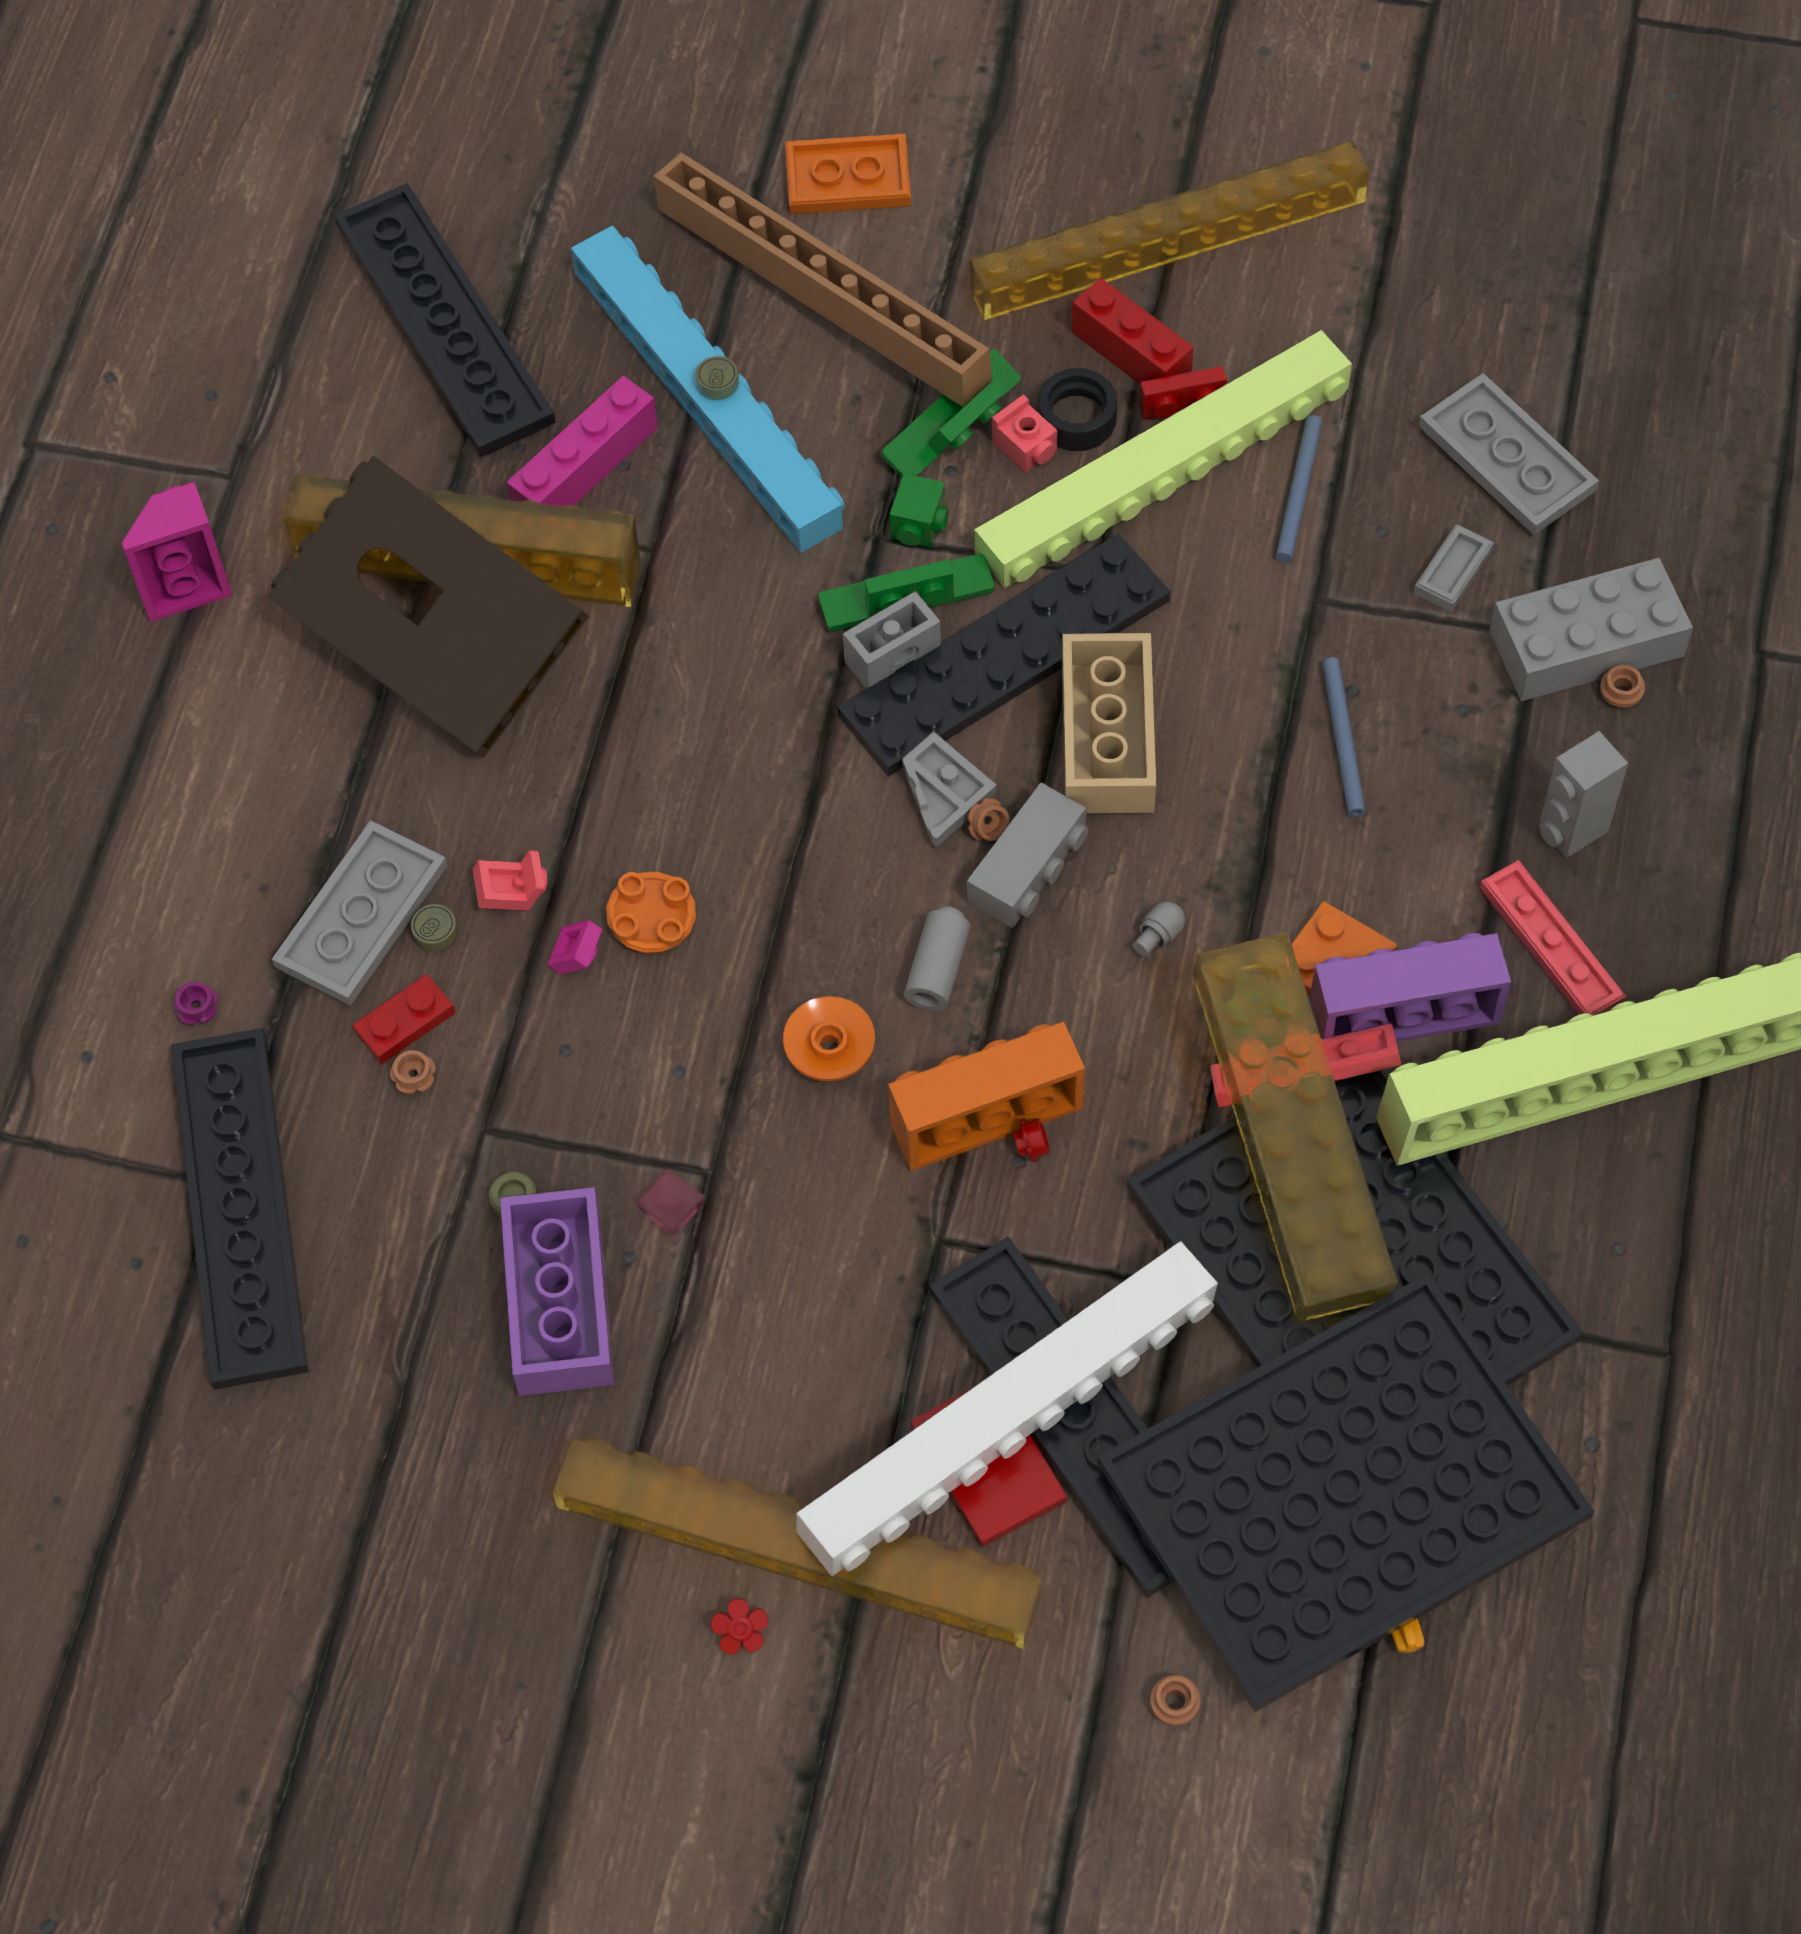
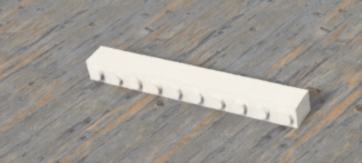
(1006, 1409)

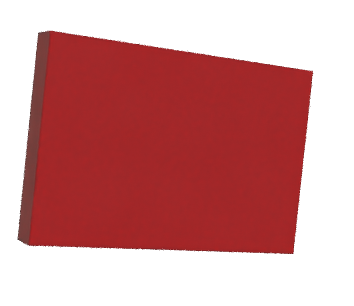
(1009, 1491)

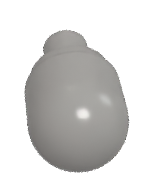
(1159, 927)

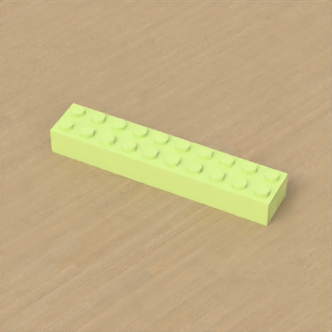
(1592, 1061)

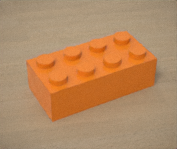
(986, 1094)

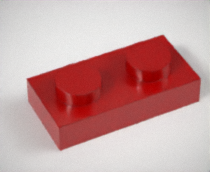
(1174, 393)
(403, 1019)

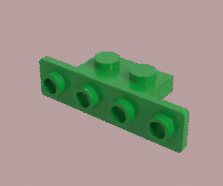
(948, 422)
(935, 584)

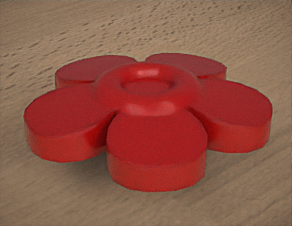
(739, 1626)

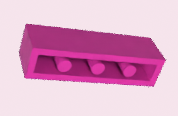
(587, 447)

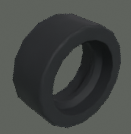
(1079, 383)

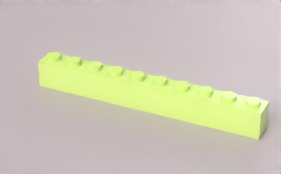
(1162, 459)

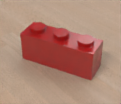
(1128, 334)

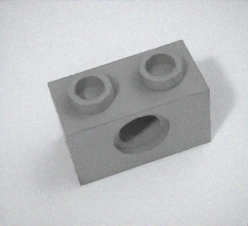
(891, 639)

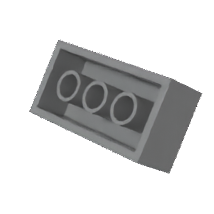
(1588, 627)

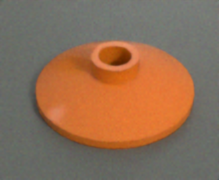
(826, 1021)

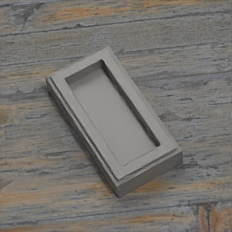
(1453, 568)

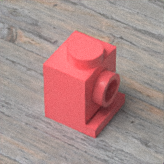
(1024, 435)

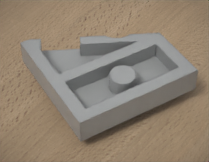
(944, 786)

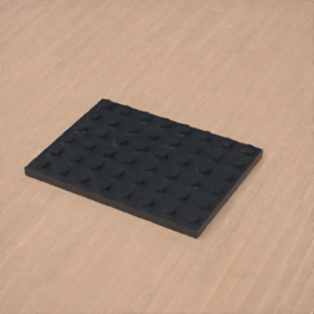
(1426, 1219)
(1343, 1490)

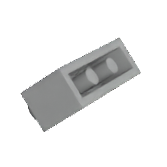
(1582, 794)
(1027, 856)

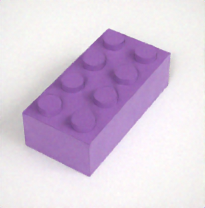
(1416, 989)
(556, 1291)

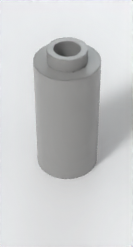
(937, 959)

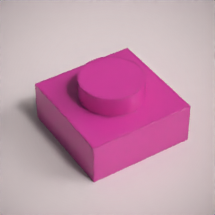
(575, 947)

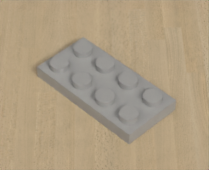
(1508, 453)
(360, 912)

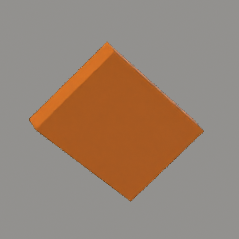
(847, 173)

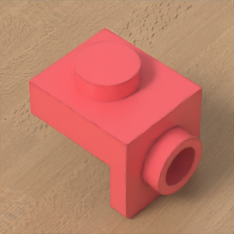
(510, 883)

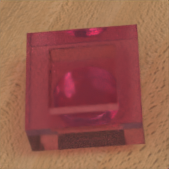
(671, 1202)

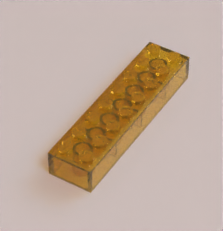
(569, 548)
(1293, 1127)

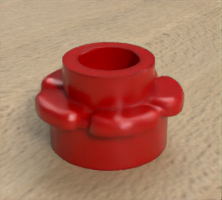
(1032, 1139)

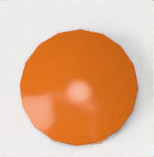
(651, 911)

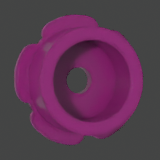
(193, 993)

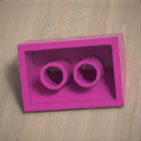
(175, 554)

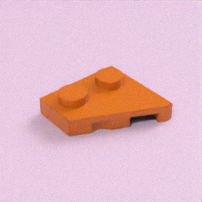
(1333, 935)

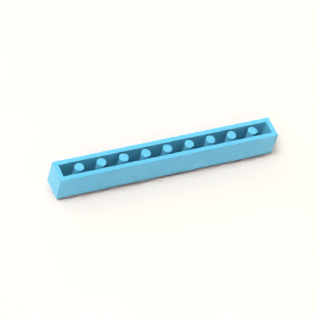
(736, 425)

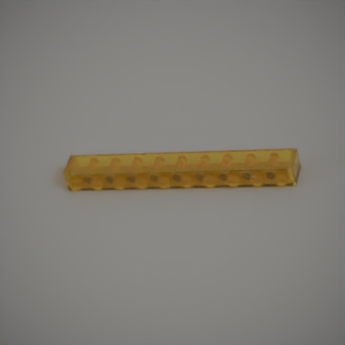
(1168, 229)
(762, 1533)

